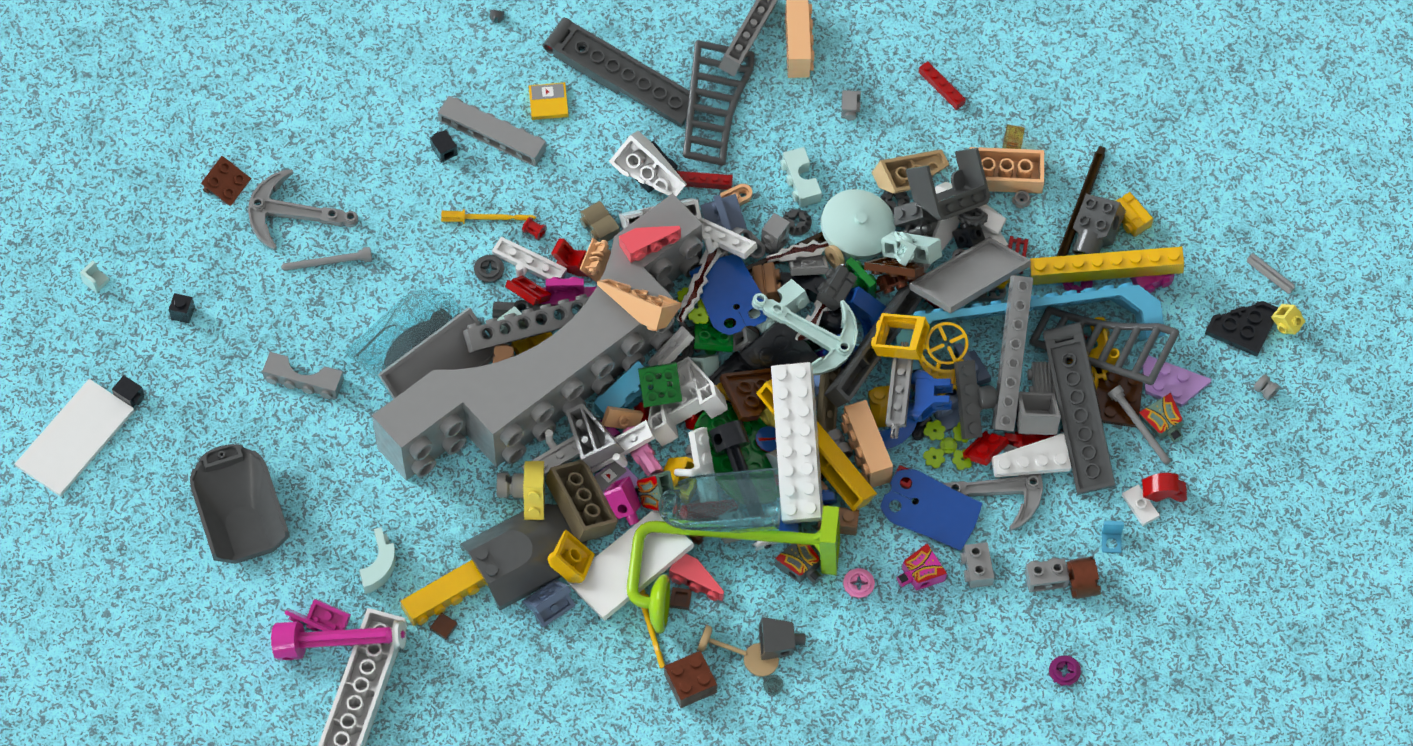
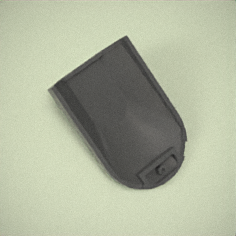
(237, 504)
(516, 554)

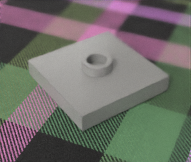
(808, 266)

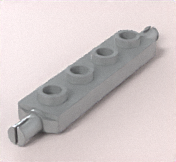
(899, 393)

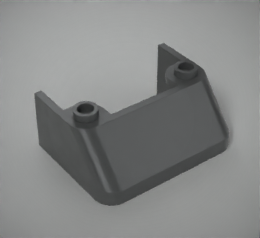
(967, 191)

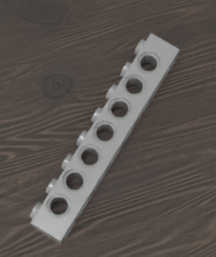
(476, 342)
(1012, 352)

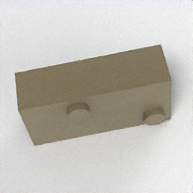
(581, 501)

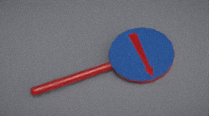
(766, 439)

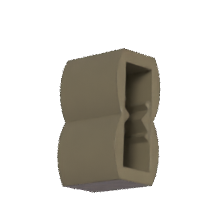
(599, 222)

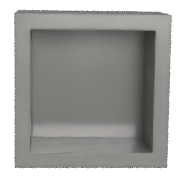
(1037, 413)

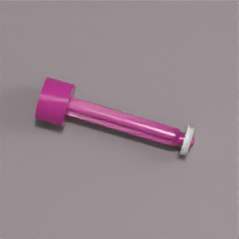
(291, 640)

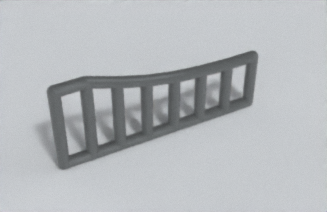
(692, 106)
(1100, 363)

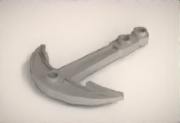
(283, 209)
(1008, 486)

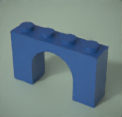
(865, 308)

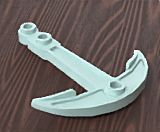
(822, 337)

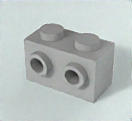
(978, 565)
(1046, 575)

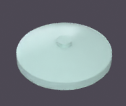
(857, 223)

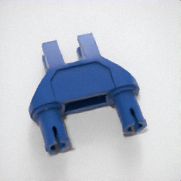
(927, 397)

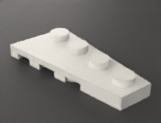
(1036, 458)

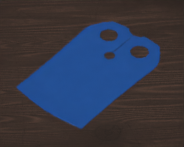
(730, 285)
(940, 511)

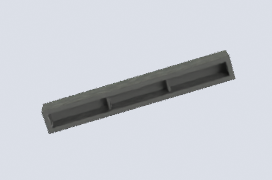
(864, 357)

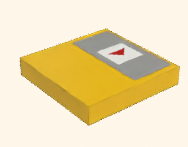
(548, 101)

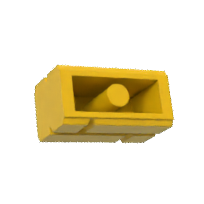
(1136, 216)

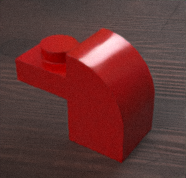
(568, 257)
(1164, 486)

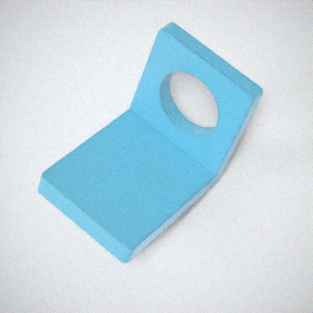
(1112, 530)

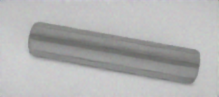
(1271, 273)

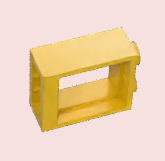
(915, 350)

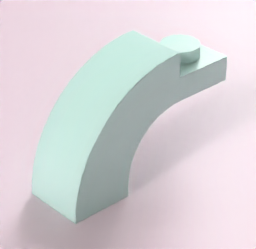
(381, 570)

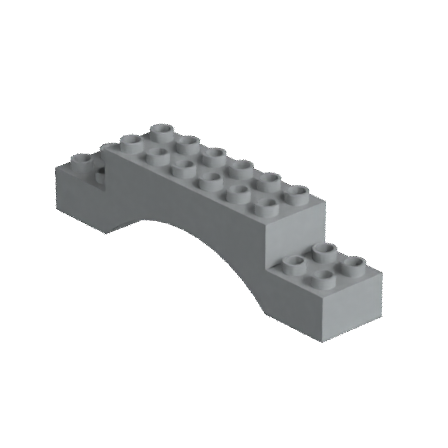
(523, 396)

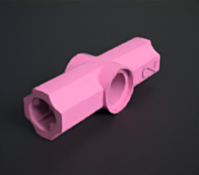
(645, 458)

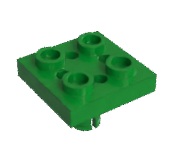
(864, 280)
(712, 340)
(651, 377)

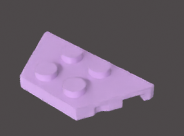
(1174, 380)

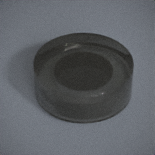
(773, 684)

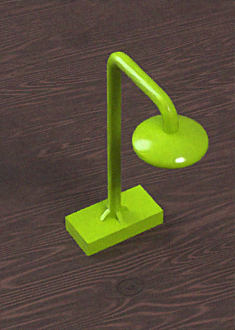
(825, 540)

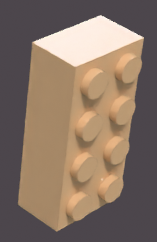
(799, 38)
(1013, 169)
(867, 444)

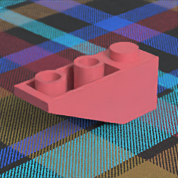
(645, 240)
(693, 574)

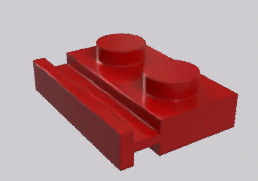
(528, 290)
(985, 448)

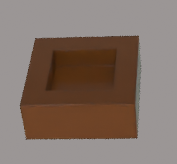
(680, 598)
(443, 626)

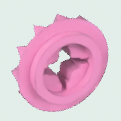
(865, 577)

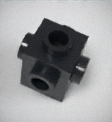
(968, 235)

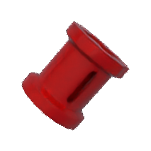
(534, 228)

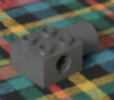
(1097, 224)

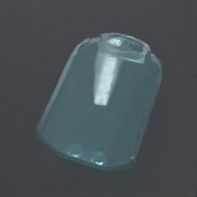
(402, 329)
(724, 502)

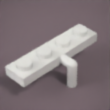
(717, 236)
(527, 260)
(629, 441)
(558, 454)
(701, 454)

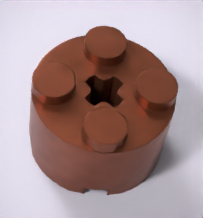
(1083, 577)

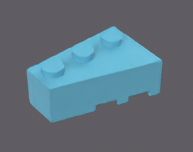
(623, 393)

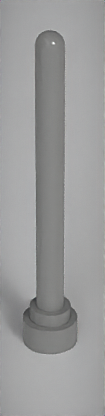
(362, 255)
(1118, 395)

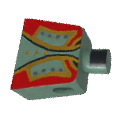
(1163, 418)
(652, 488)

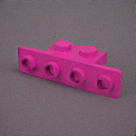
(566, 289)
(322, 617)

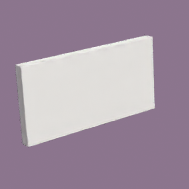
(74, 437)
(608, 573)

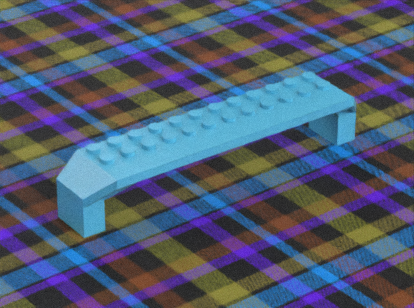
(1129, 296)

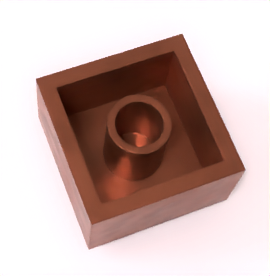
(690, 679)

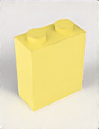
(534, 490)

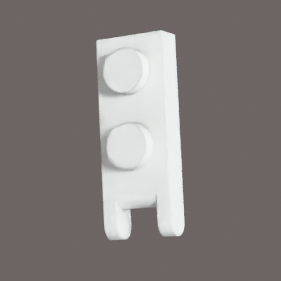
(672, 348)

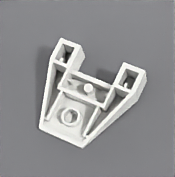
(697, 395)

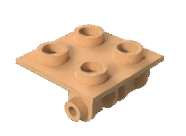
(596, 259)

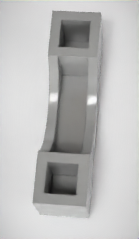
(325, 382)

